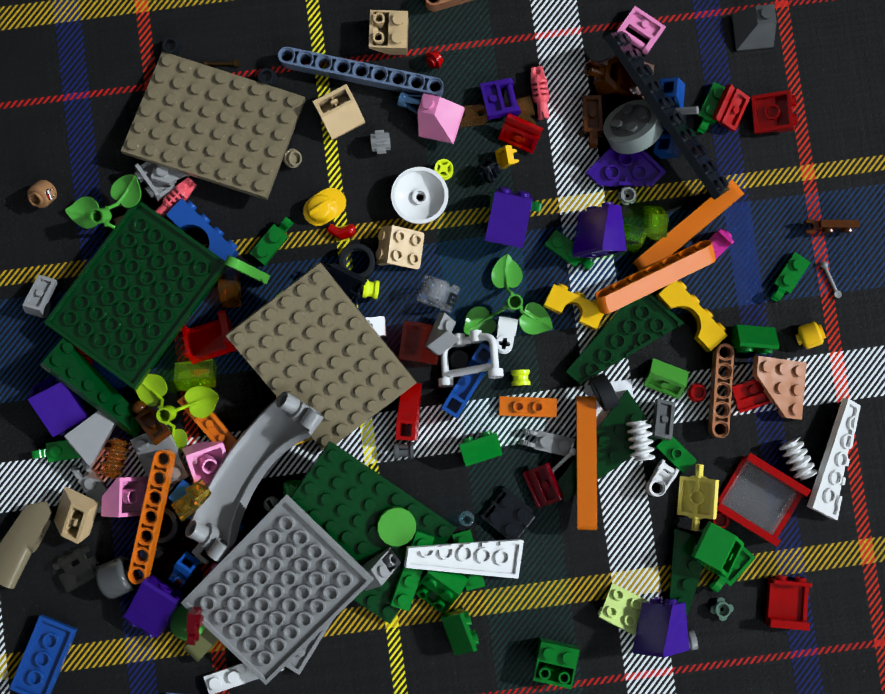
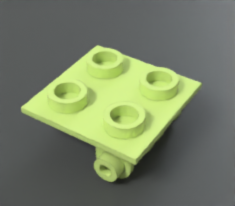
(621, 608)

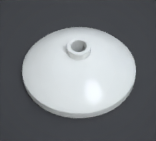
(419, 182)

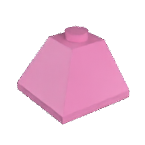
(439, 118)
(204, 459)
(124, 497)

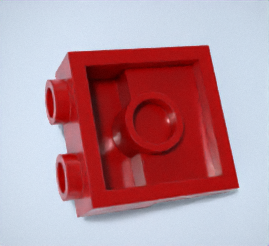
(774, 112)

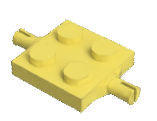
(698, 497)

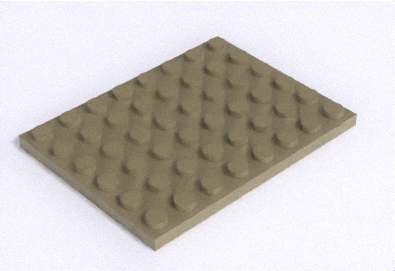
(213, 125)
(322, 353)

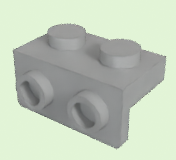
(153, 188)

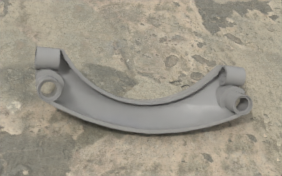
(231, 488)

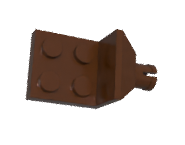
(613, 78)

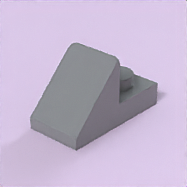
(441, 334)

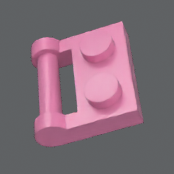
(645, 26)

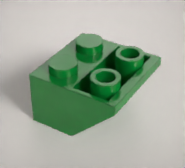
(754, 338)
(481, 448)
(717, 550)
(441, 588)
(458, 630)
(555, 663)

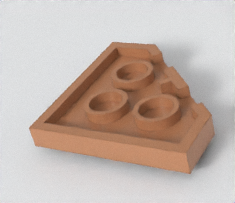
(782, 384)

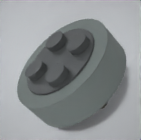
(632, 127)

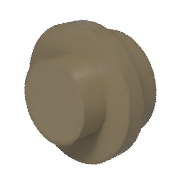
(292, 158)

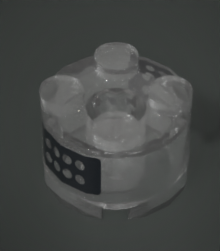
(438, 293)

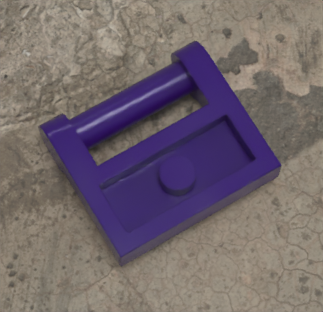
(494, 101)

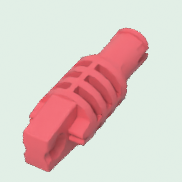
(540, 91)
(182, 190)

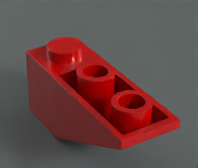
(408, 414)

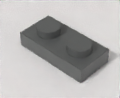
(663, 419)

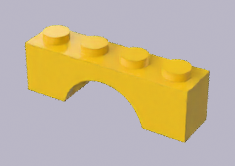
(708, 332)

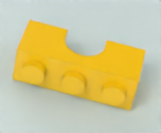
(560, 297)

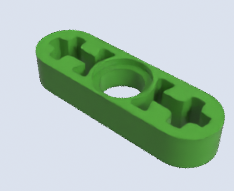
(246, 269)

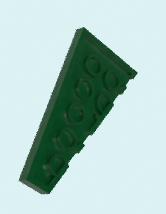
(623, 335)
(611, 443)

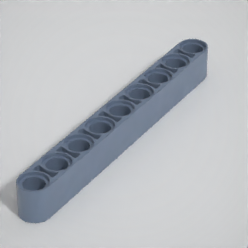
(353, 67)

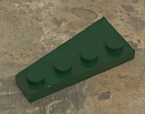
(684, 568)

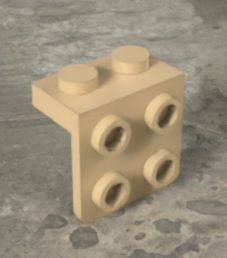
(399, 247)

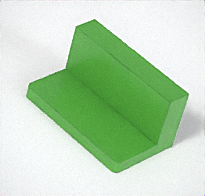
(666, 378)

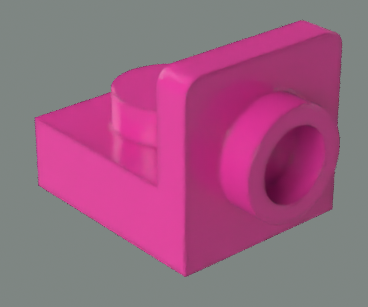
(721, 241)

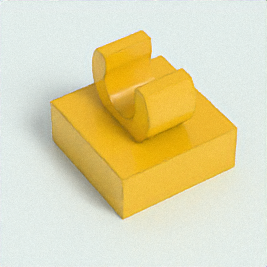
(505, 156)

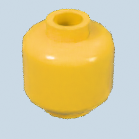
(810, 335)

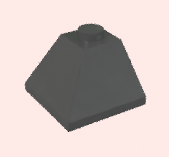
(754, 28)

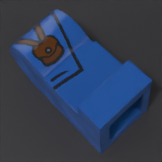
(182, 571)

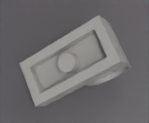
(38, 298)

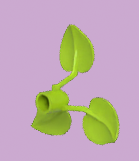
(200, 401)

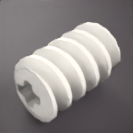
(640, 440)
(797, 458)

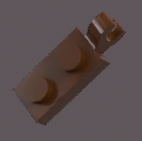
(592, 118)
(830, 226)

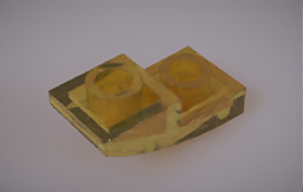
(195, 497)

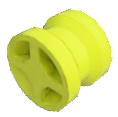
(444, 166)
(370, 289)
(520, 377)

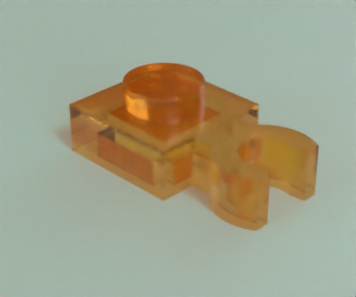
(526, 109)

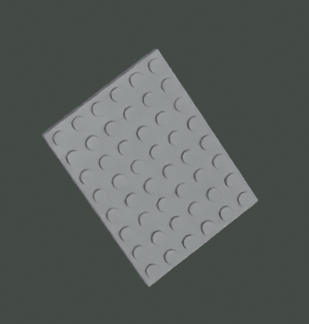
(277, 589)

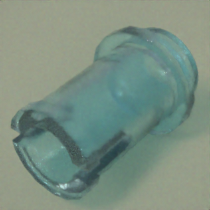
(466, 513)

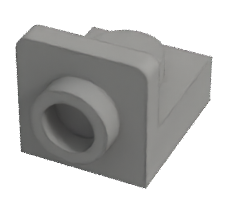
(200, 555)

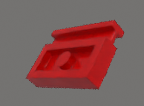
(731, 107)
(520, 133)
(749, 395)

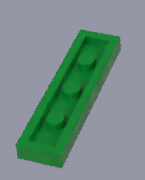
(409, 577)

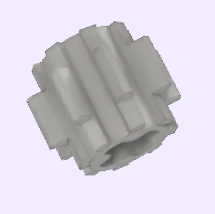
(380, 141)

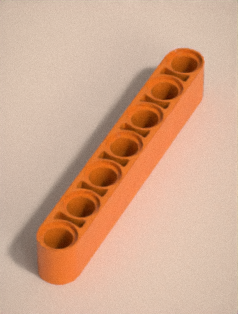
(689, 227)
(655, 276)
(586, 462)
(145, 523)

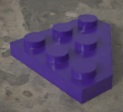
(625, 170)

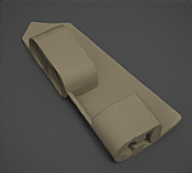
(22, 541)

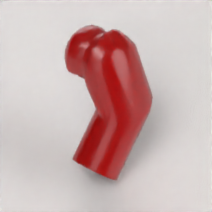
(342, 233)

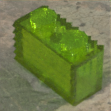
(191, 375)

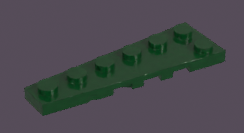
(82, 378)

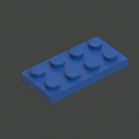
(43, 657)

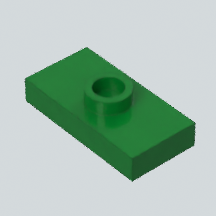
(676, 454)

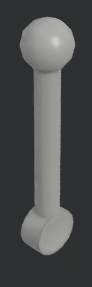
(837, 294)

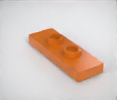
(527, 406)

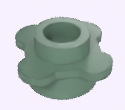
(728, 608)

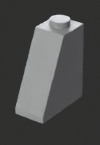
(91, 437)

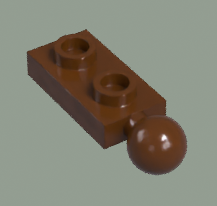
(147, 419)

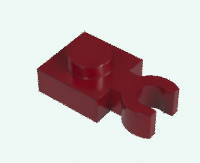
(194, 621)

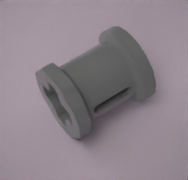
(403, 450)

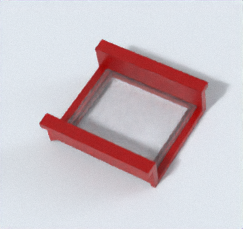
(760, 498)

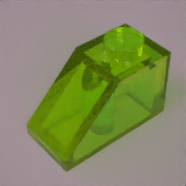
(656, 221)
(634, 237)

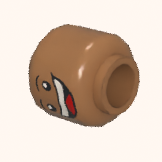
(42, 193)

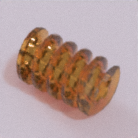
(114, 457)

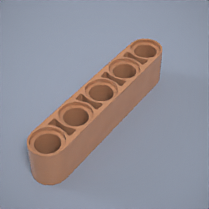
(726, 382)

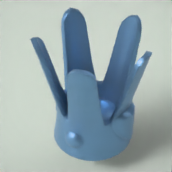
(405, 98)

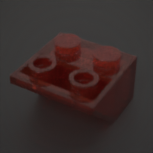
(413, 343)

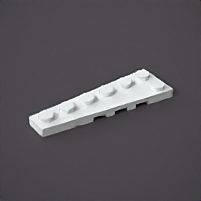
(828, 483)
(485, 558)

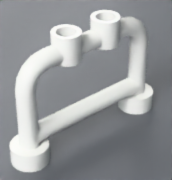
(475, 337)

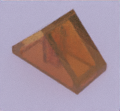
(230, 289)

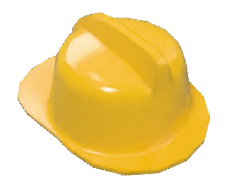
(324, 206)

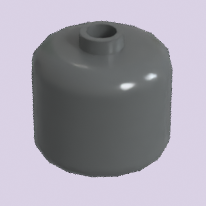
(113, 577)

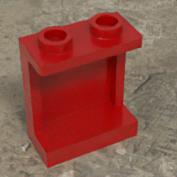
(207, 339)
(787, 603)

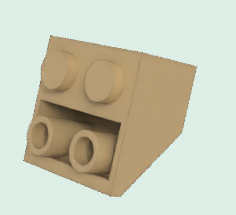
(389, 31)
(339, 112)
(75, 515)

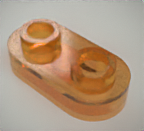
(472, 117)

